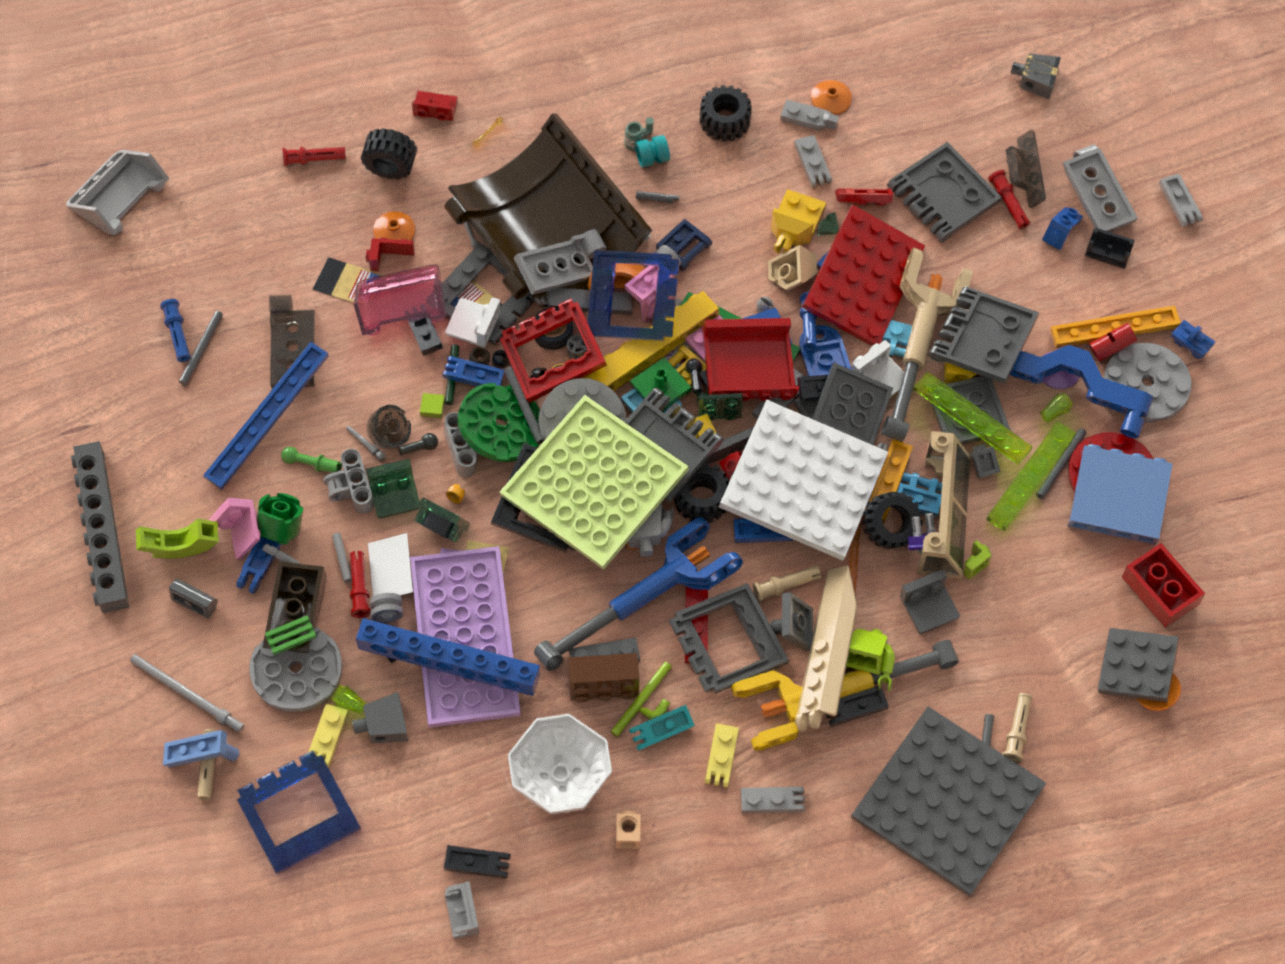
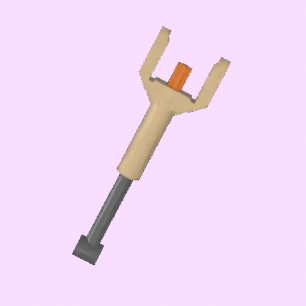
(929, 305)

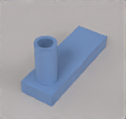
(198, 748)

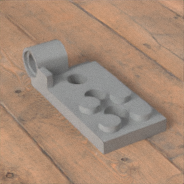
(1093, 159)

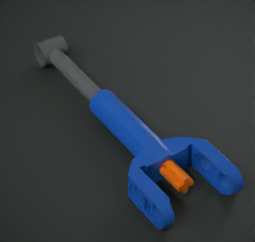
(676, 570)

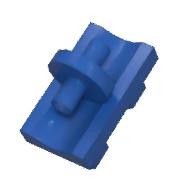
(1192, 339)

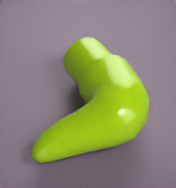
(660, 710)

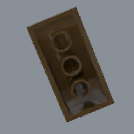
(295, 594)

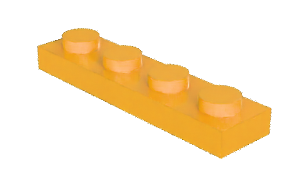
(892, 471)

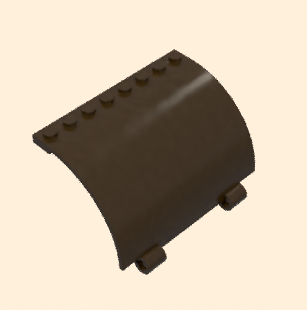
(544, 201)

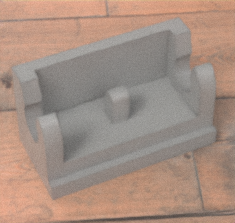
(461, 910)

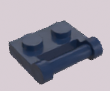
(683, 236)

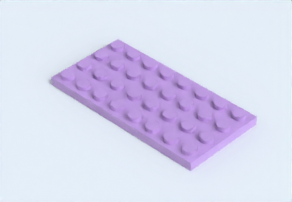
(463, 602)

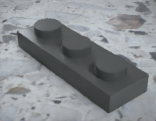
(615, 647)

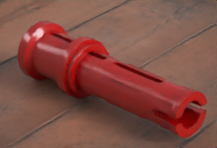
(305, 155)
(1006, 191)
(359, 593)

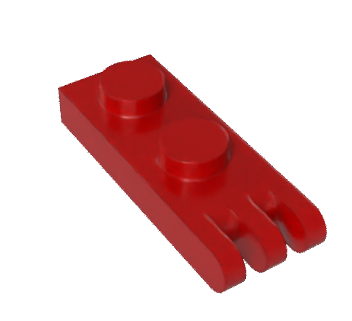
(863, 196)

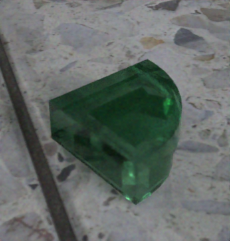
(828, 225)

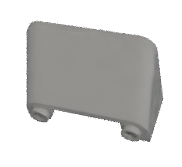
(117, 188)

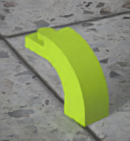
(179, 543)

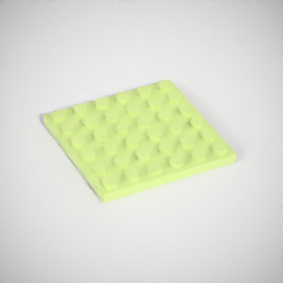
(594, 481)

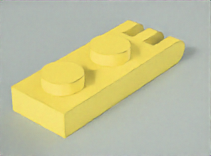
(329, 732)
(722, 754)

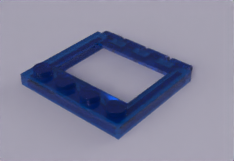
(602, 295)
(311, 840)

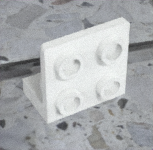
(474, 321)

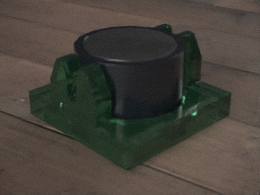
(441, 520)

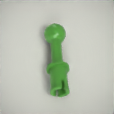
(291, 455)

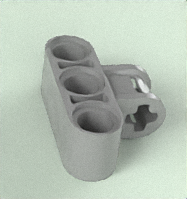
(459, 453)
(345, 485)

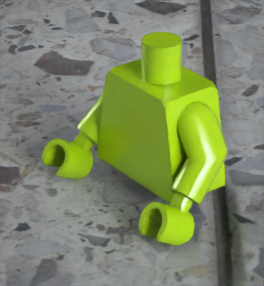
(872, 654)

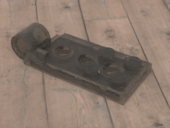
(281, 319)

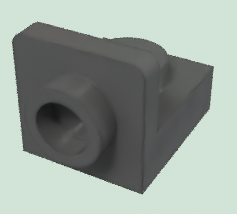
(984, 461)

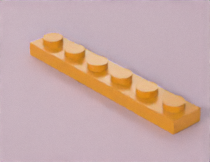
(1090, 330)

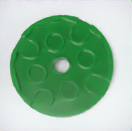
(479, 425)

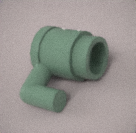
(635, 132)

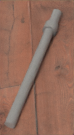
(222, 715)

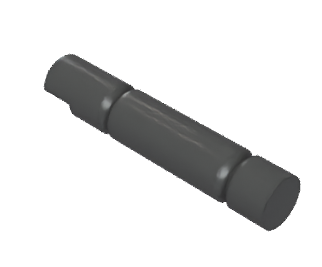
(656, 196)

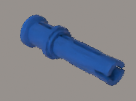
(174, 322)
(809, 326)

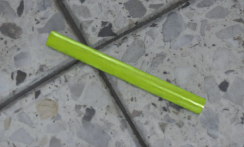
(640, 700)

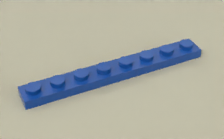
(266, 415)

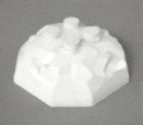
(559, 764)

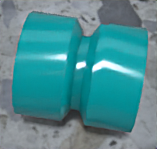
(652, 151)

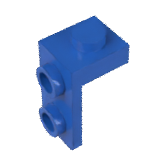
(1061, 226)

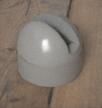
(762, 306)

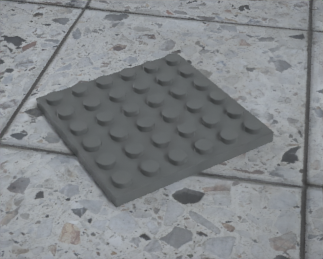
(948, 801)

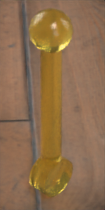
(476, 142)

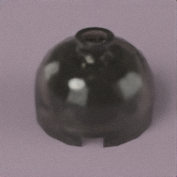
(388, 427)

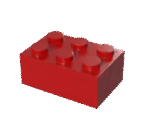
(1163, 585)

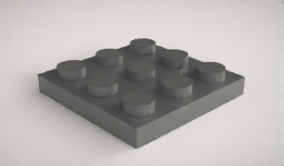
(982, 394)
(852, 403)
(1138, 664)

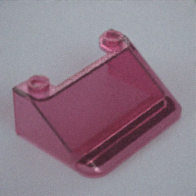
(399, 298)

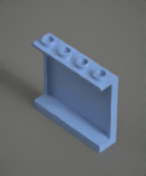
(1120, 494)

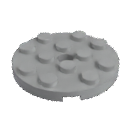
(1164, 368)
(568, 394)
(299, 690)

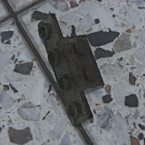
(1026, 168)

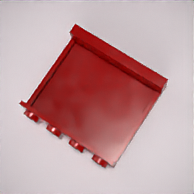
(749, 358)

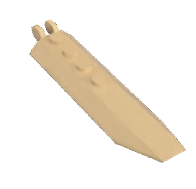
(828, 650)

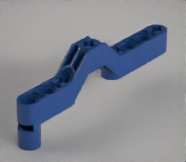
(1100, 390)

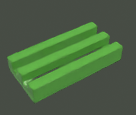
(287, 627)

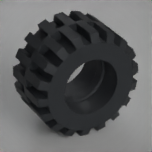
(725, 100)
(388, 153)
(706, 508)
(874, 523)

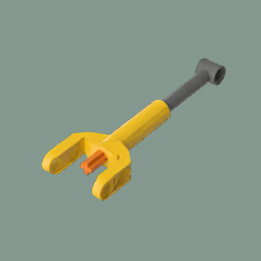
(853, 682)

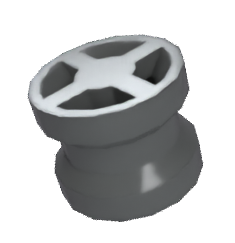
(574, 343)

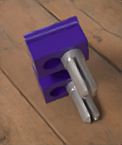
(917, 539)

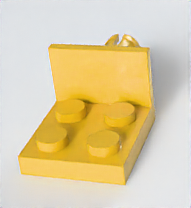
(795, 220)

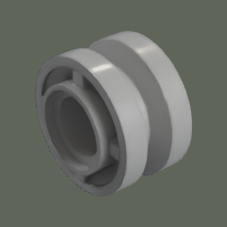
(386, 607)

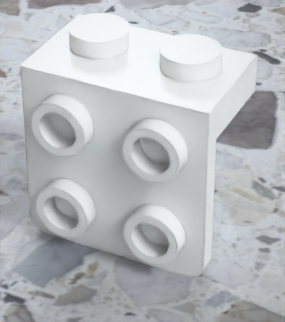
(880, 366)

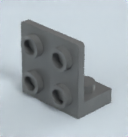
(929, 602)

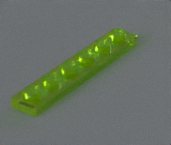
(973, 418)
(1030, 476)

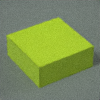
(432, 405)

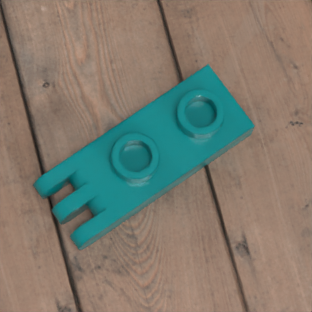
(663, 727)

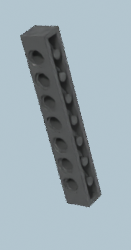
(115, 596)

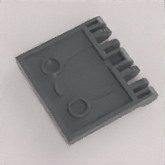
(947, 189)
(985, 336)
(673, 433)

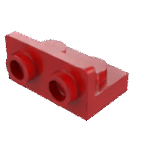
(434, 105)

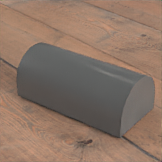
(192, 598)

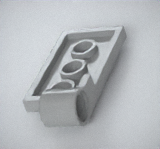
(579, 246)

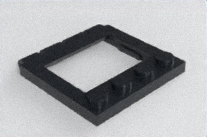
(507, 514)

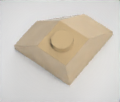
(792, 267)

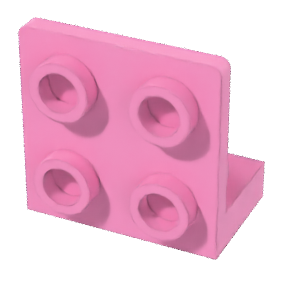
(644, 290)
(241, 519)

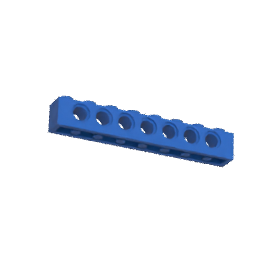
(448, 657)

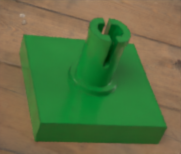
(665, 378)

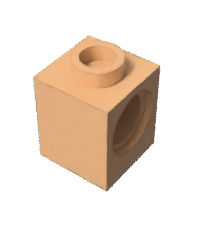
(624, 839)

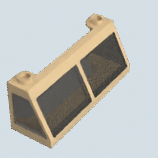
(947, 547)

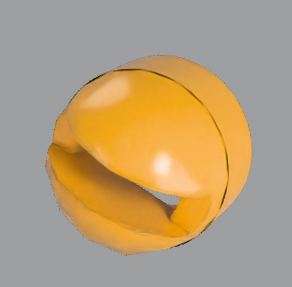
(455, 493)

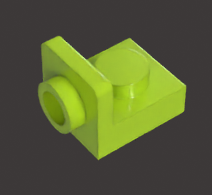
(978, 561)

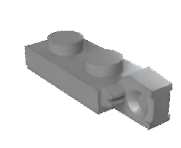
(808, 116)

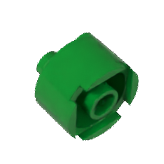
(279, 517)

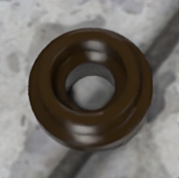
(480, 352)

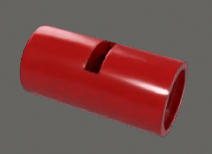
(1113, 342)

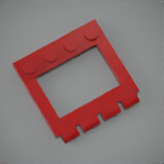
(532, 329)

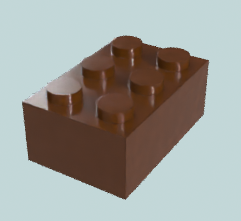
(603, 677)

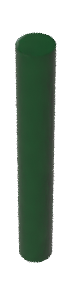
(450, 388)

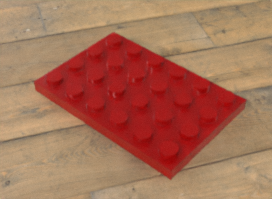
(861, 276)

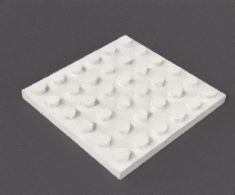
(804, 480)

